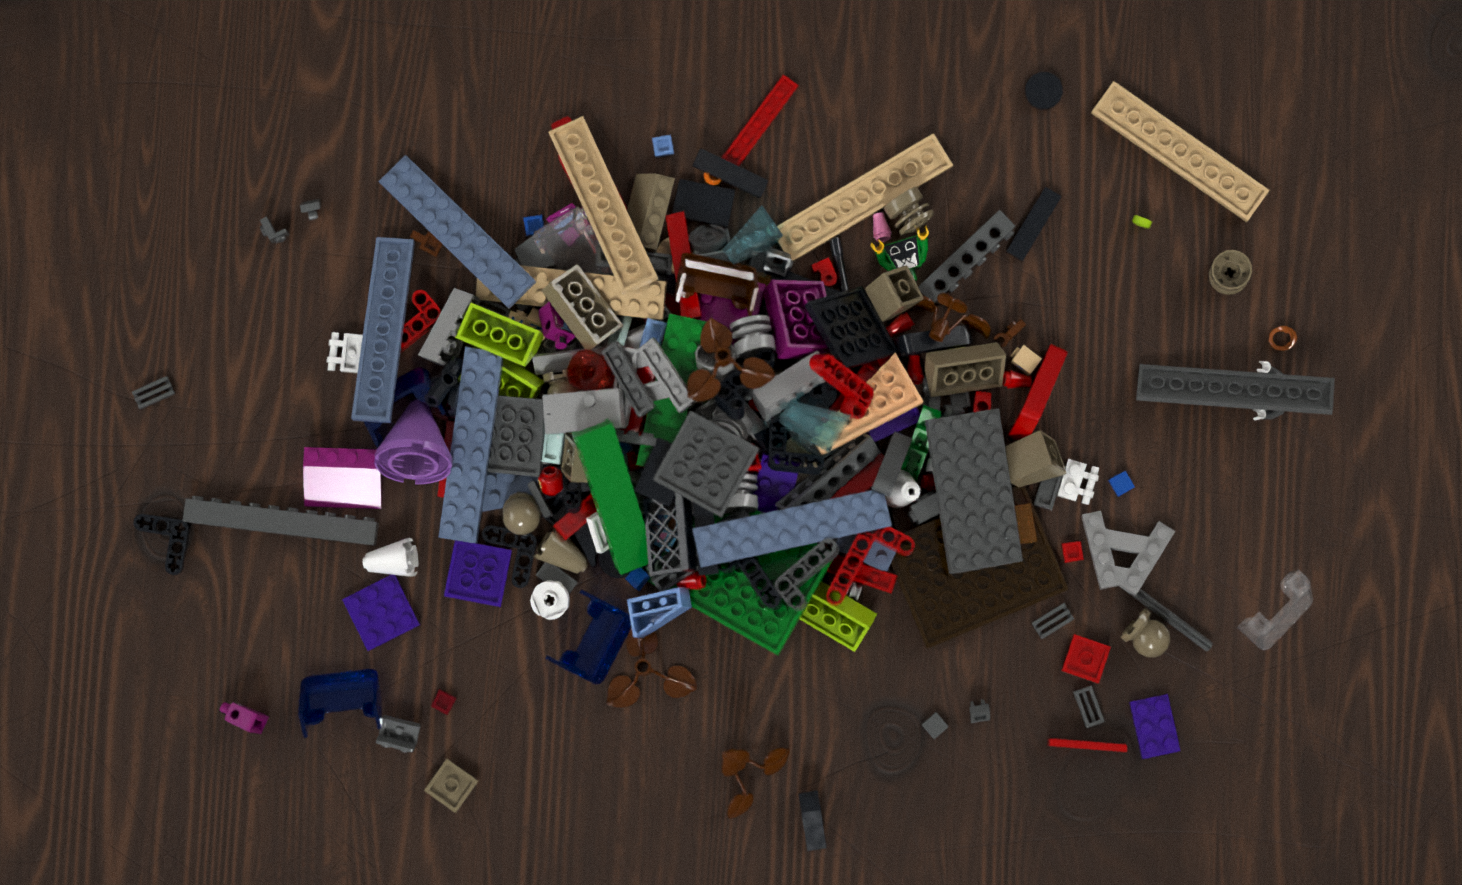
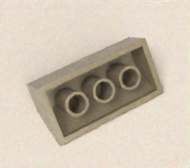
(649, 207)
(582, 307)
(965, 369)

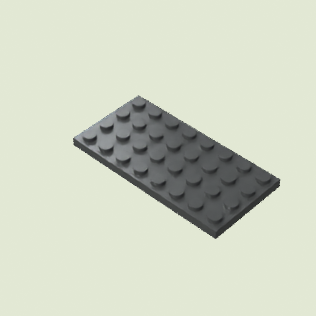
(973, 491)

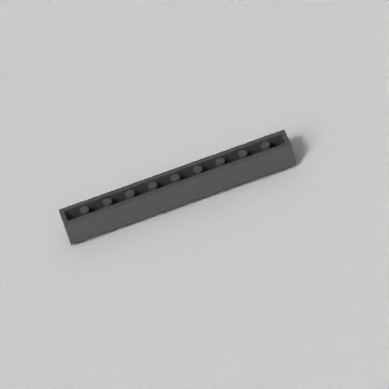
(281, 522)

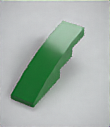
(919, 445)

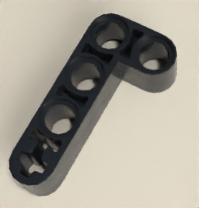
(921, 342)
(735, 392)
(754, 579)

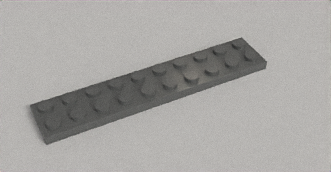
(1235, 389)

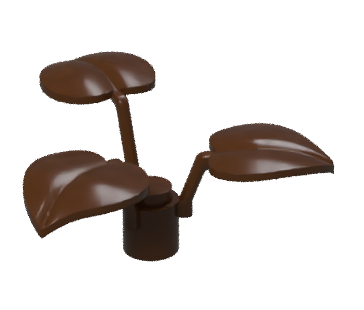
(941, 328)
(717, 339)
(623, 691)
(735, 761)

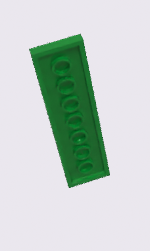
(679, 345)

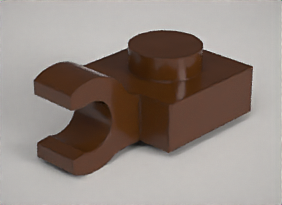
(429, 243)
(1014, 328)

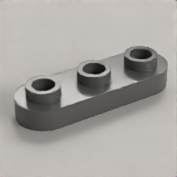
(633, 438)

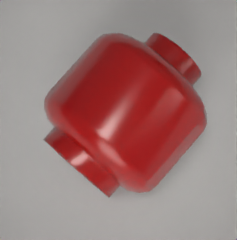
(550, 481)

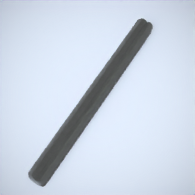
(1173, 620)

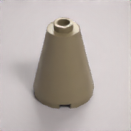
(561, 553)

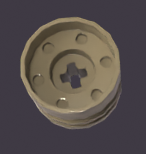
(908, 210)
(1237, 264)

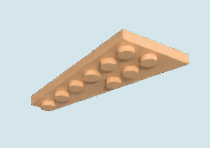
(892, 397)

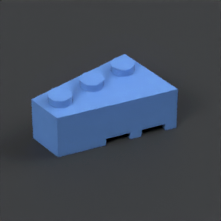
(657, 609)

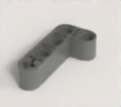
(891, 463)
(809, 571)

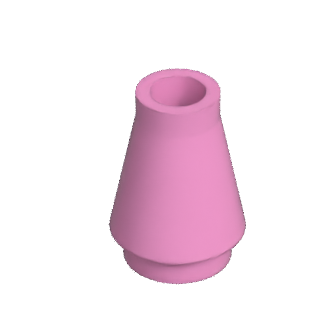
(881, 228)

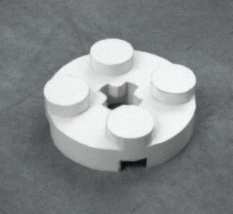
(554, 589)

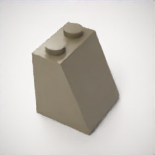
(894, 293)
(1034, 459)
(571, 461)

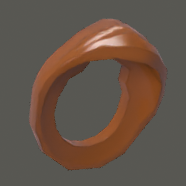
(1293, 338)

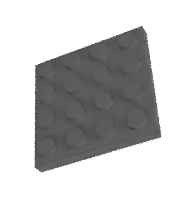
(517, 437)
(706, 463)

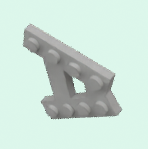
(669, 381)
(1103, 540)

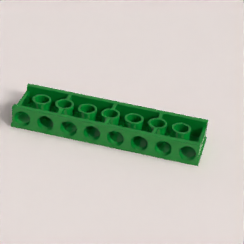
(613, 495)

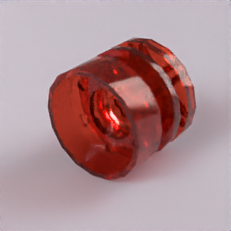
(589, 371)

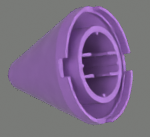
(414, 448)

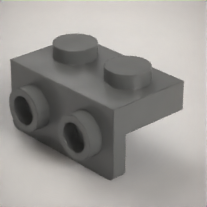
(398, 734)

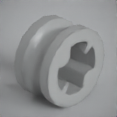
(855, 591)

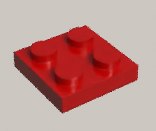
(1086, 658)

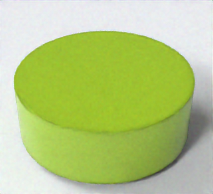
(1142, 222)

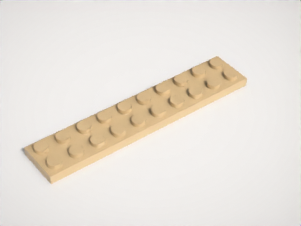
(1180, 151)
(863, 197)
(603, 205)
(643, 302)

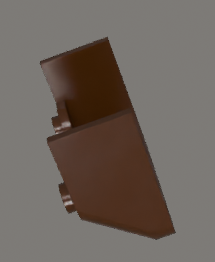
(717, 279)

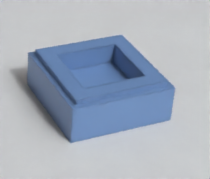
(663, 146)

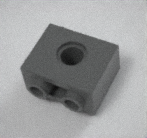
(923, 508)

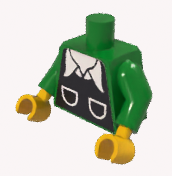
(907, 252)

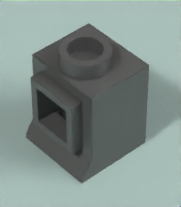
(771, 266)

